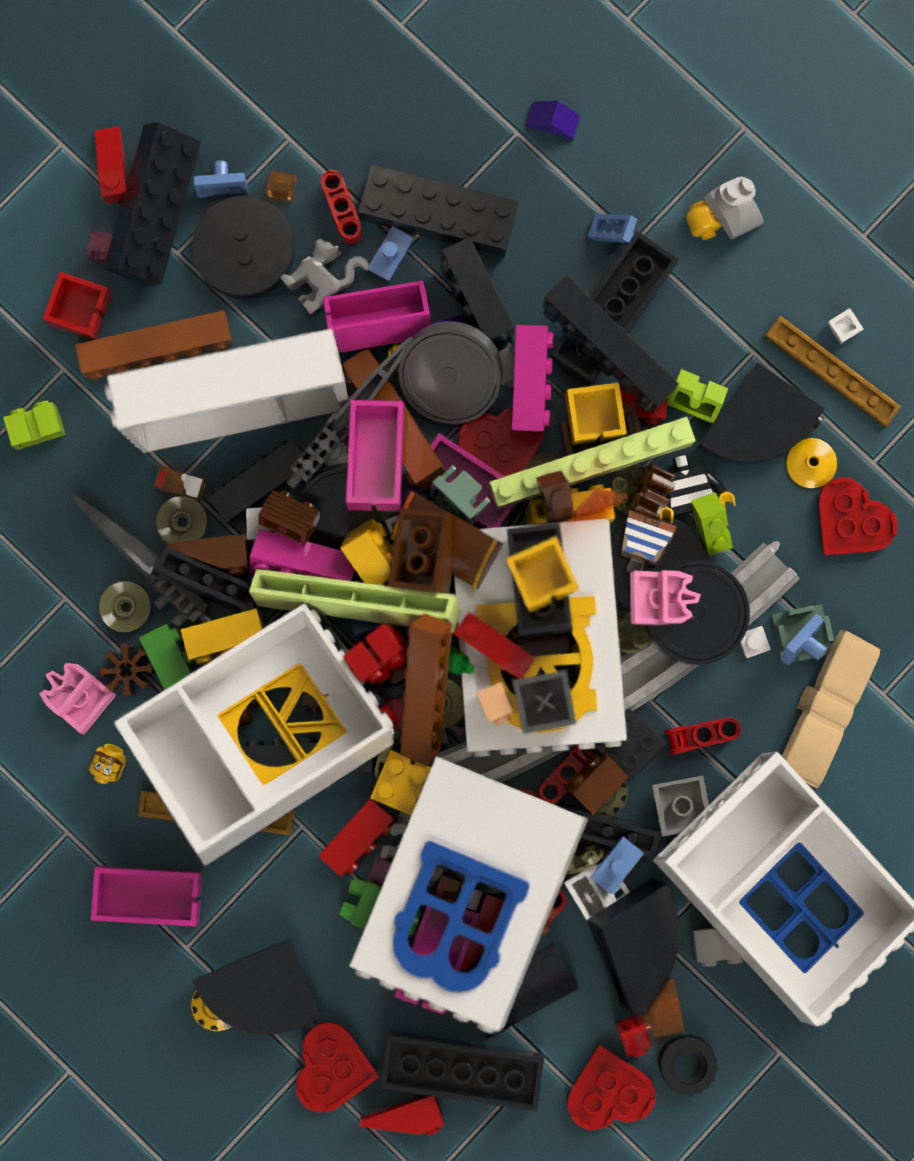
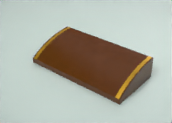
(471, 548)

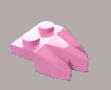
(660, 597)
(77, 696)

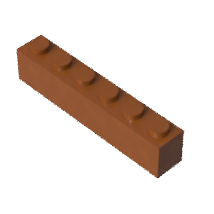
(154, 344)
(418, 455)
(425, 688)

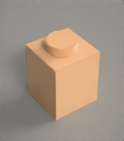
(496, 704)

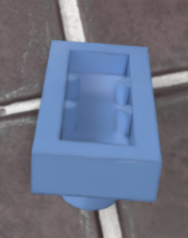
(220, 182)
(612, 228)
(390, 254)
(805, 641)
(616, 865)

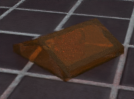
(599, 501)

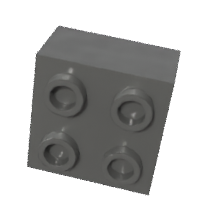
(544, 702)

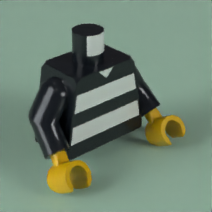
(689, 486)

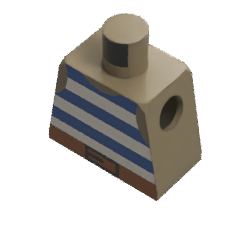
(645, 540)

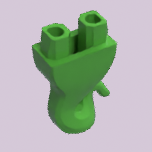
(369, 894)

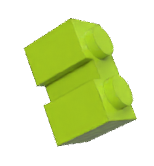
(697, 398)
(34, 425)
(711, 524)

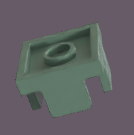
(458, 495)
(790, 623)

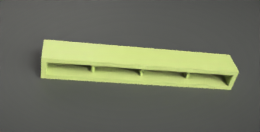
(595, 461)
(351, 599)

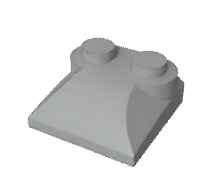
(735, 206)
(679, 803)

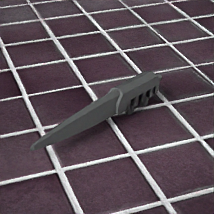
(338, 425)
(190, 605)

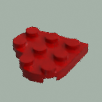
(498, 445)
(851, 520)
(333, 1068)
(609, 1091)

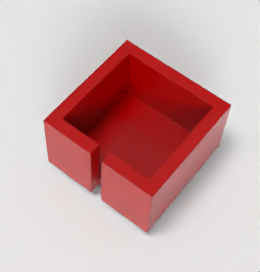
(77, 306)
(385, 654)

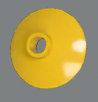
(805, 474)

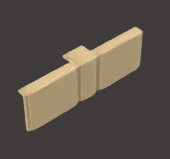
(829, 706)

